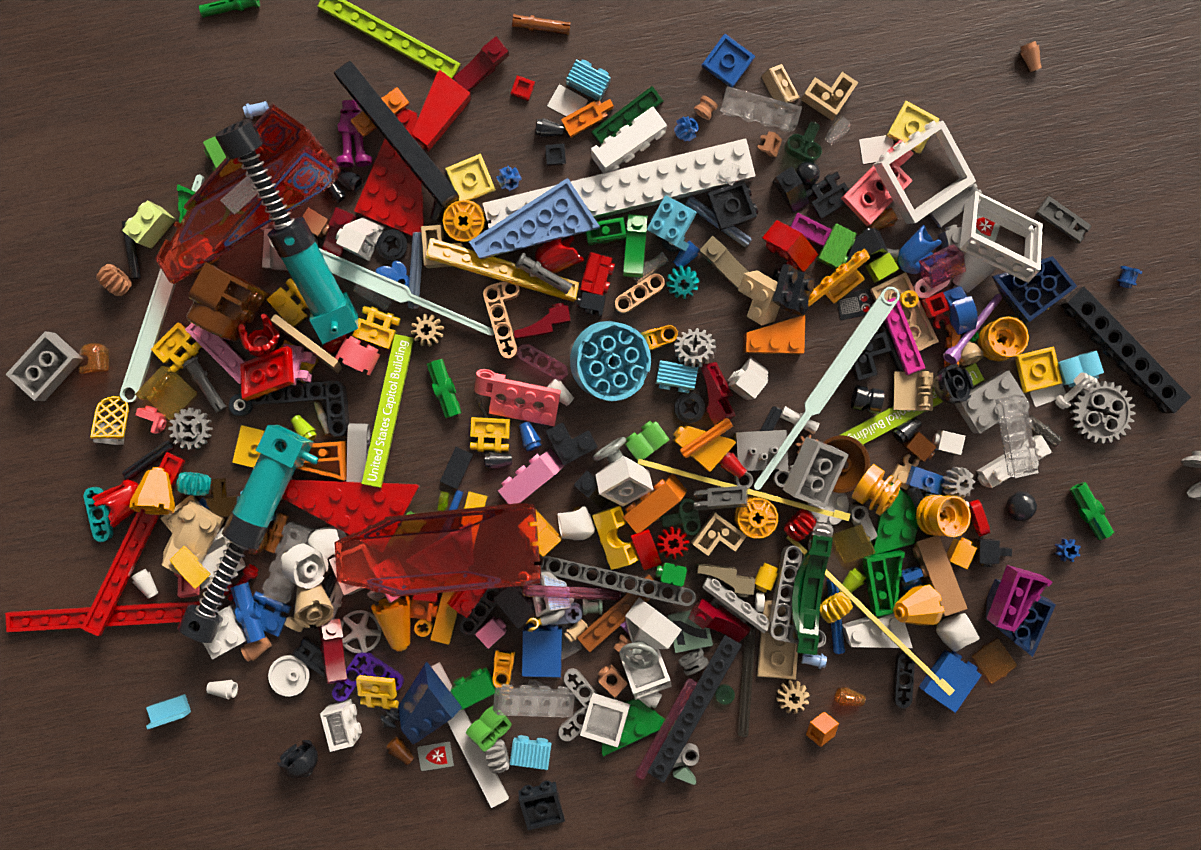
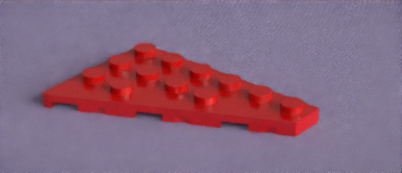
(392, 189)
(350, 504)

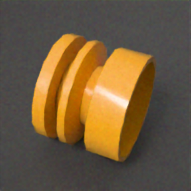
(463, 208)
(1013, 337)
(876, 489)
(943, 515)
(767, 523)

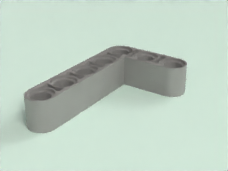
(778, 600)

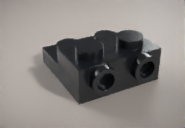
(733, 205)
(793, 290)
(541, 805)

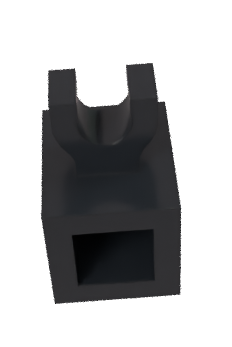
(989, 551)

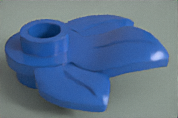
(396, 272)

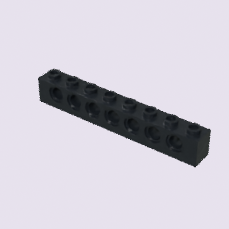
(1175, 394)
(694, 708)

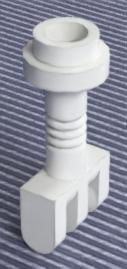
(1082, 381)

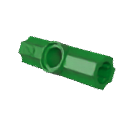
(444, 388)
(1091, 511)

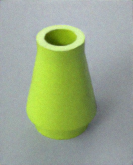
(303, 428)
(853, 580)

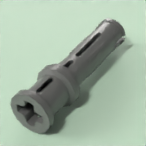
(535, 269)
(200, 377)

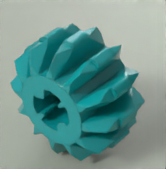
(675, 280)
(193, 483)

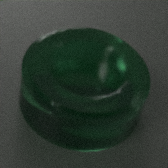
(725, 694)

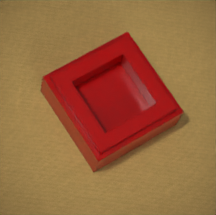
(522, 88)

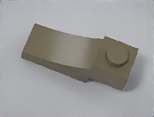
(723, 261)
(741, 584)

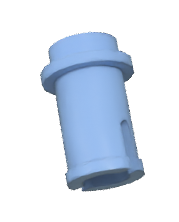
(255, 109)
(815, 660)

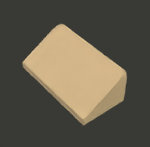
(780, 84)

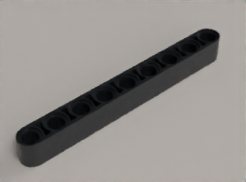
(396, 134)

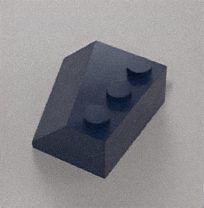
(1038, 294)
(1032, 627)
(426, 705)

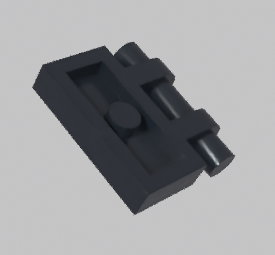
(831, 200)

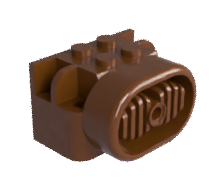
(223, 302)

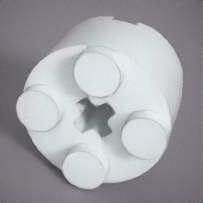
(304, 566)

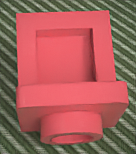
(151, 414)
(185, 589)

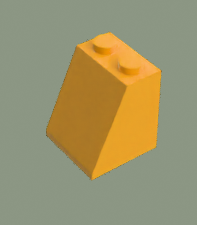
(709, 454)

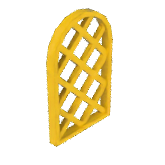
(97, 414)

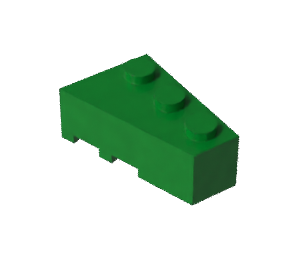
(883, 580)

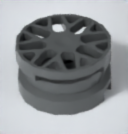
(693, 661)

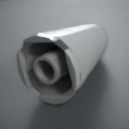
(975, 273)

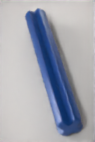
(837, 630)

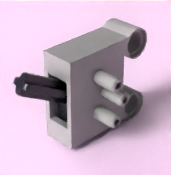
(758, 448)

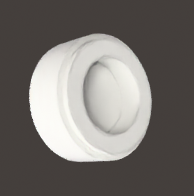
(759, 602)

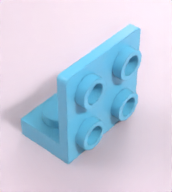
(672, 222)

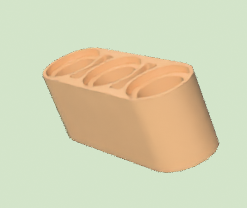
(643, 285)

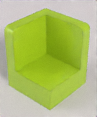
(882, 267)

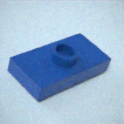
(925, 480)

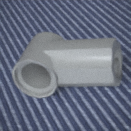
(862, 519)
(684, 760)

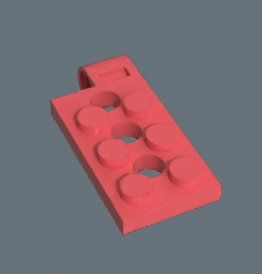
(867, 185)
(491, 384)

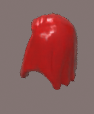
(557, 255)
(260, 341)
(117, 500)

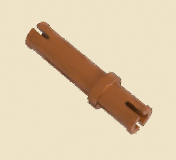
(533, 23)

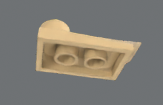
(195, 531)

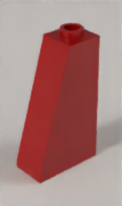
(440, 109)

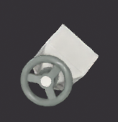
(622, 478)
(647, 632)

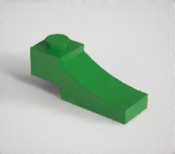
(635, 245)

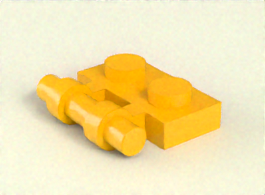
(286, 306)
(373, 332)
(171, 343)
(490, 428)
(376, 688)

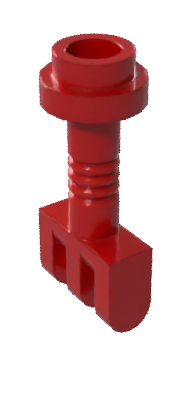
(249, 572)

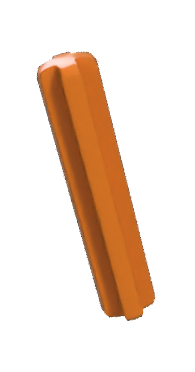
(706, 438)

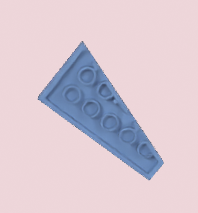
(547, 218)

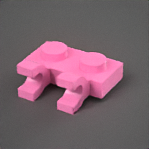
(298, 357)

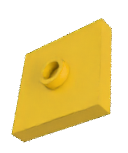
(1038, 369)
(246, 446)

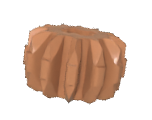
(114, 280)

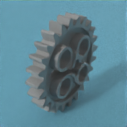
(1098, 429)

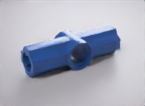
(247, 612)

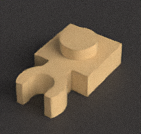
(902, 472)

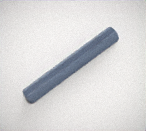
(708, 214)
(416, 266)

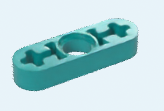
(93, 521)

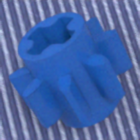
(686, 128)
(508, 178)
(1073, 550)

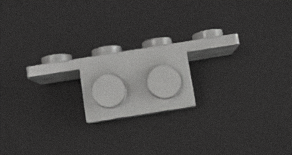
(735, 605)

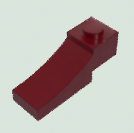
(482, 64)
(336, 223)
(557, 315)
(718, 393)
(718, 619)
(332, 651)

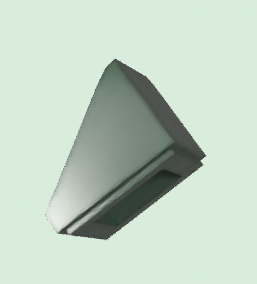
(685, 774)

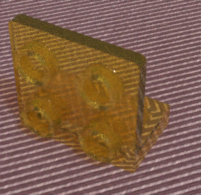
(166, 392)

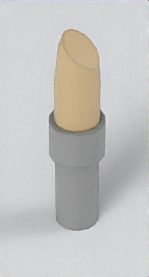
(322, 416)

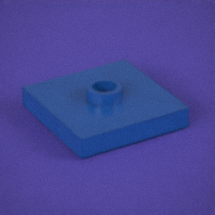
(728, 61)

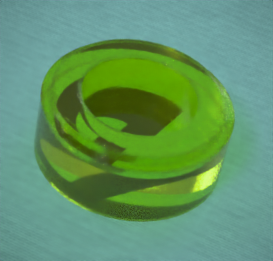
(443, 501)

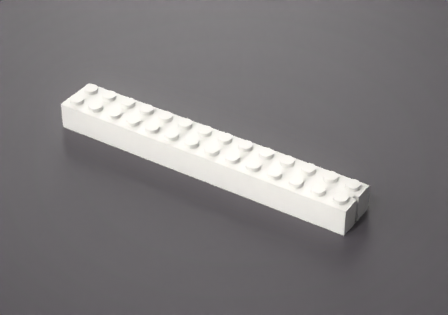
(643, 183)

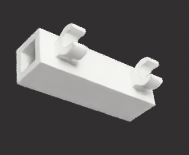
(996, 471)

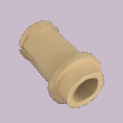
(575, 631)

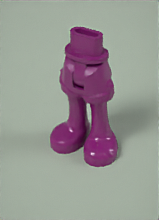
(346, 128)

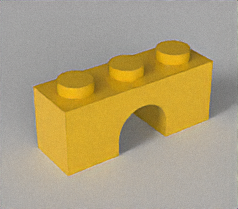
(617, 552)

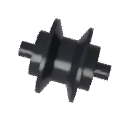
(390, 718)

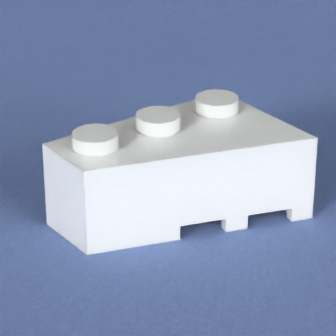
(360, 237)
(866, 634)

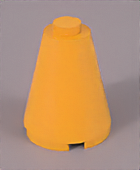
(394, 621)

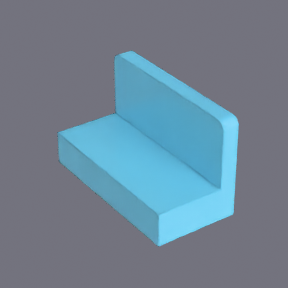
(168, 711)

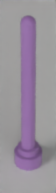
(953, 354)

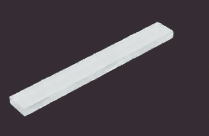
(475, 756)

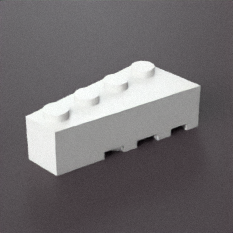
(629, 141)
(749, 379)

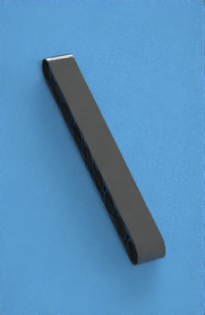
(565, 565)

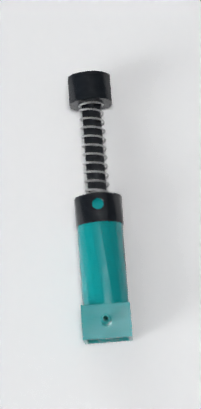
(329, 308)
(249, 522)

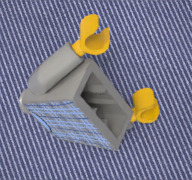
(549, 608)

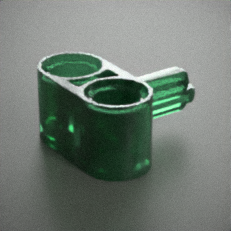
(805, 142)
(683, 518)

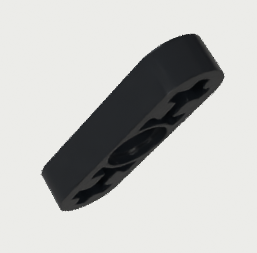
(898, 692)

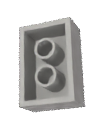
(44, 366)
(981, 409)
(815, 472)

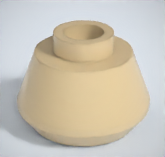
(970, 354)

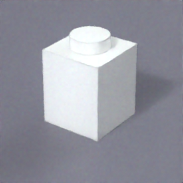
(948, 442)

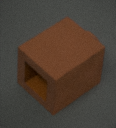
(920, 447)

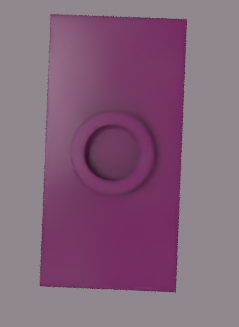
(811, 229)

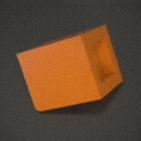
(822, 729)

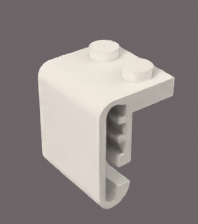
(213, 555)

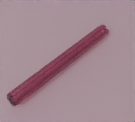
(571, 592)
(666, 728)

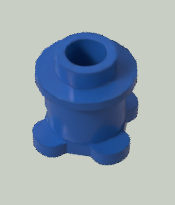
(1128, 276)

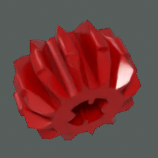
(800, 525)
(675, 549)

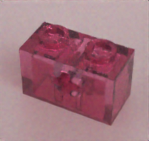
(942, 266)

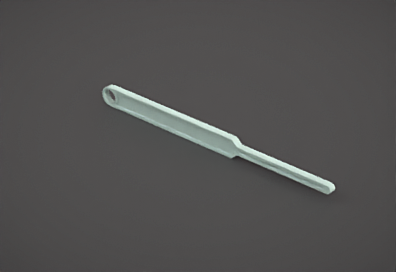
(391, 288)
(150, 328)
(835, 374)

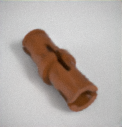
(275, 532)

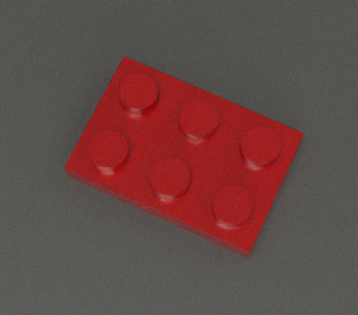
(267, 373)

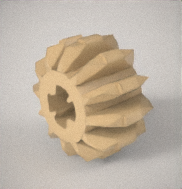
(422, 326)
(790, 704)

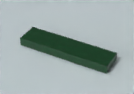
(645, 101)

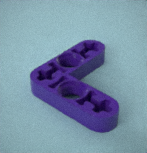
(368, 669)

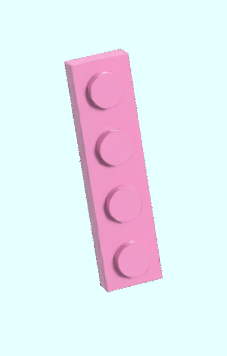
(219, 350)

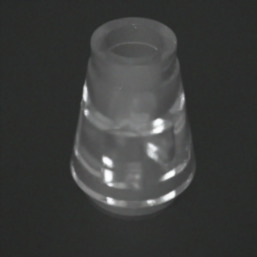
(838, 130)

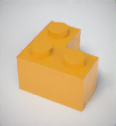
(547, 535)

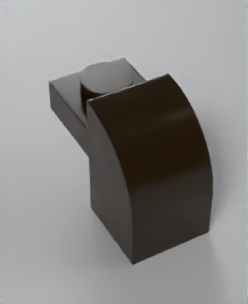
(220, 503)

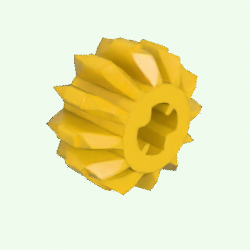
(835, 607)

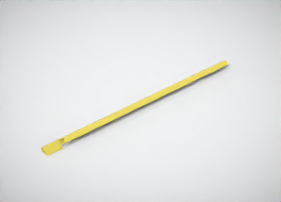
(838, 514)
(941, 683)

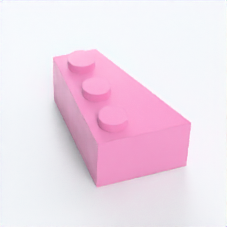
(531, 478)

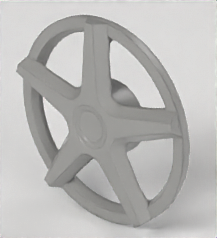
(360, 631)

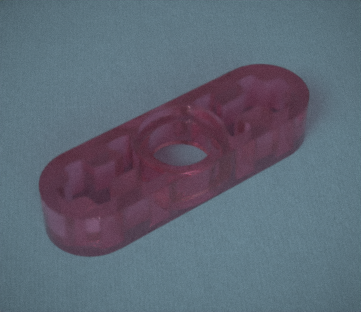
(527, 359)

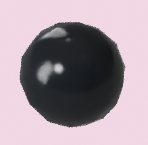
(808, 172)

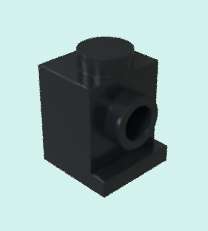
(591, 303)

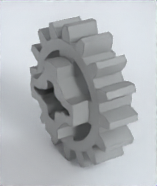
(703, 351)
(199, 428)

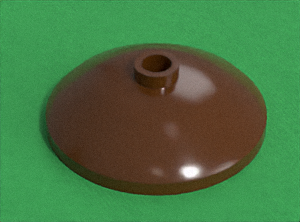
(857, 460)

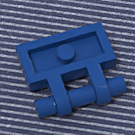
(272, 621)

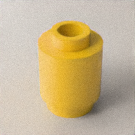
(766, 577)

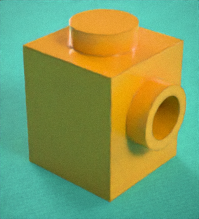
(961, 552)

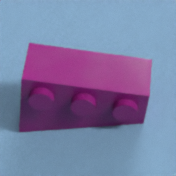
(1015, 597)

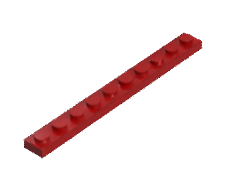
(127, 558)
(75, 617)

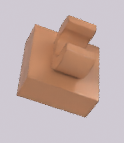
(771, 144)

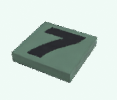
(691, 635)

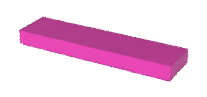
(903, 340)

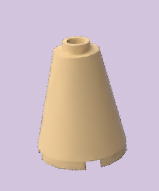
(312, 607)

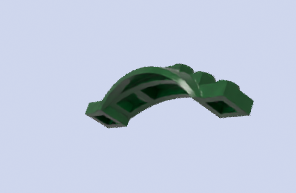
(808, 592)

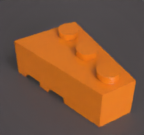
(779, 338)
(331, 460)
(655, 503)

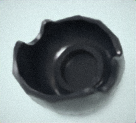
(1021, 506)

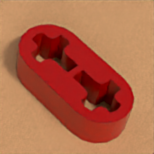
(979, 518)

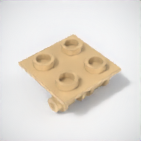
(913, 391)

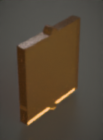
(994, 661)

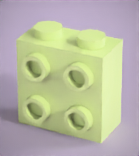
(148, 224)

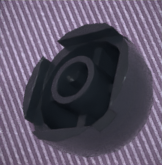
(953, 384)
(299, 761)

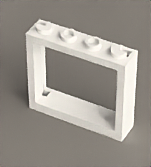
(894, 188)
(995, 254)

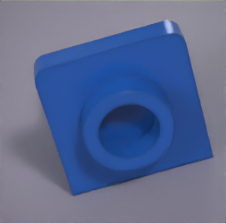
(911, 578)

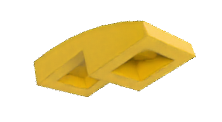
(189, 567)

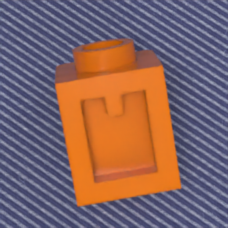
(423, 610)

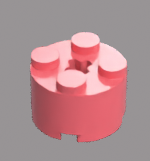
(357, 355)

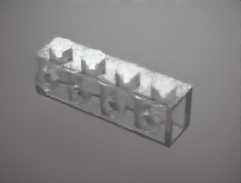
(760, 109)
(1017, 436)
(278, 586)
(533, 701)

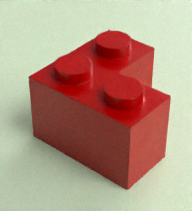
(790, 245)

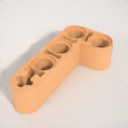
(504, 320)

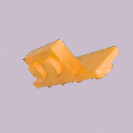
(842, 280)

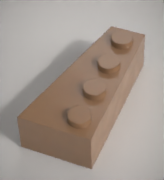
(939, 574)

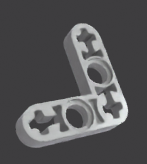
(583, 710)

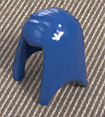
(916, 249)

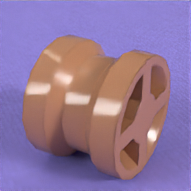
(705, 107)
(624, 640)

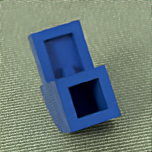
(963, 310)

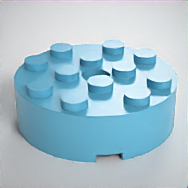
(592, 354)

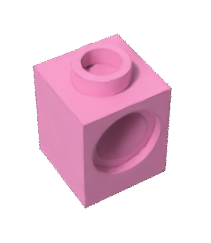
(491, 631)

